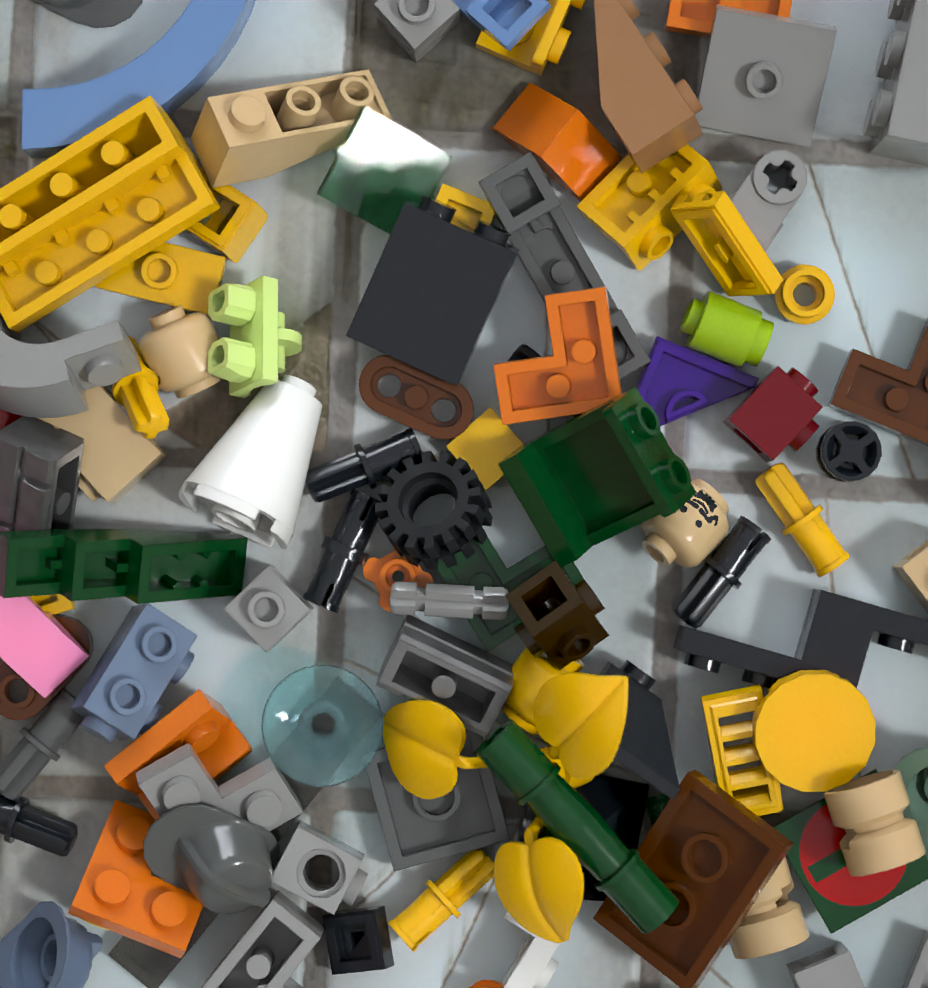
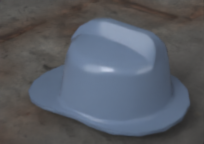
(47, 951)

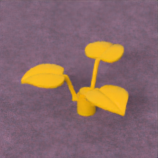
(582, 723)

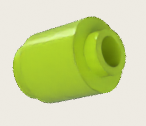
(726, 329)

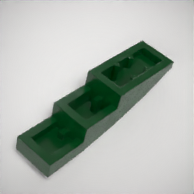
(121, 563)

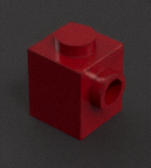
(776, 414)

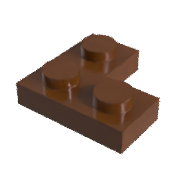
(886, 392)

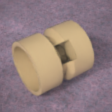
(874, 823)
(772, 921)

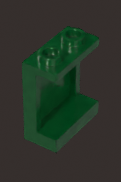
(597, 476)

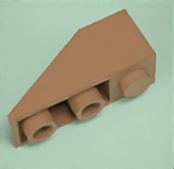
(636, 92)

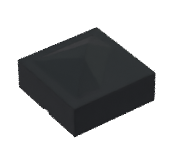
(358, 940)

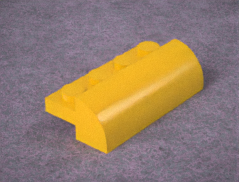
(96, 210)

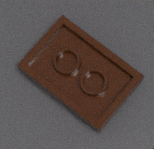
(715, 863)

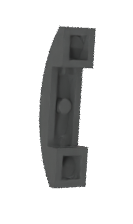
(550, 247)

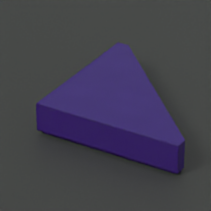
(686, 381)

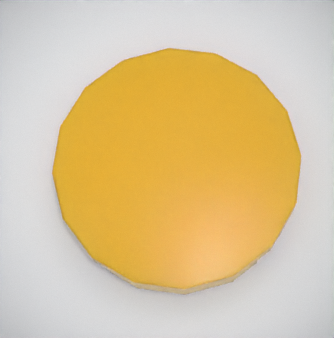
(813, 730)

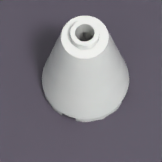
(260, 465)

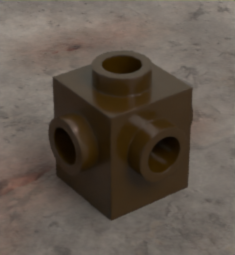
(557, 616)

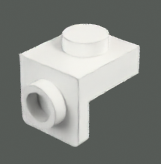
(533, 963)

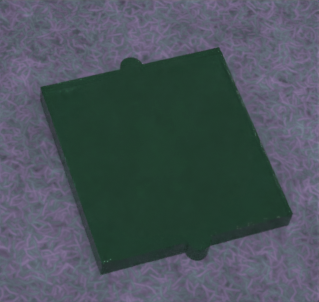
(381, 170)

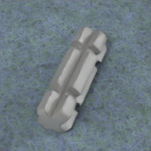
(449, 600)

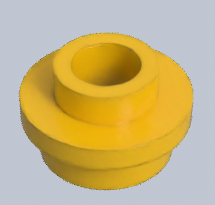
(823, 294)

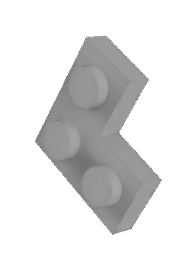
(255, 795)

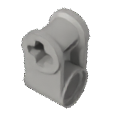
(763, 209)

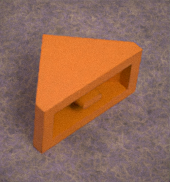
(559, 139)

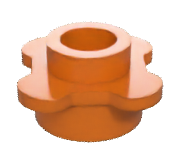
(381, 572)

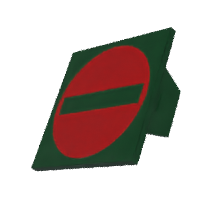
(824, 873)

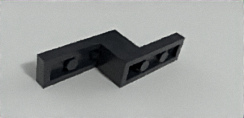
(831, 639)

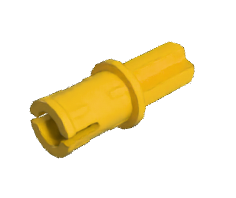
(141, 399)
(801, 519)
(443, 898)

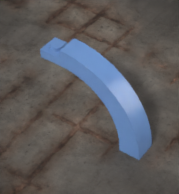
(167, 71)

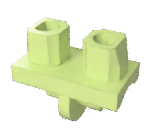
(256, 339)

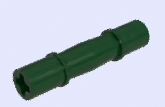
(577, 824)

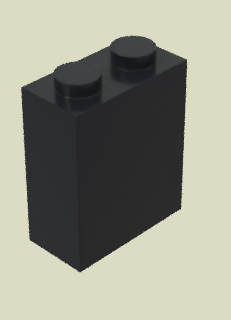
(433, 289)

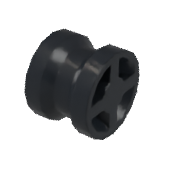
(857, 446)

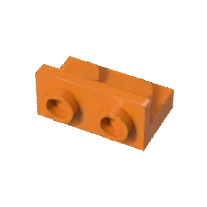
(196, 721)

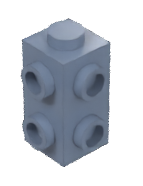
(133, 674)

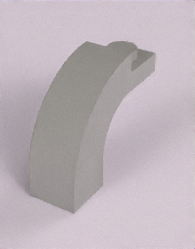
(52, 376)

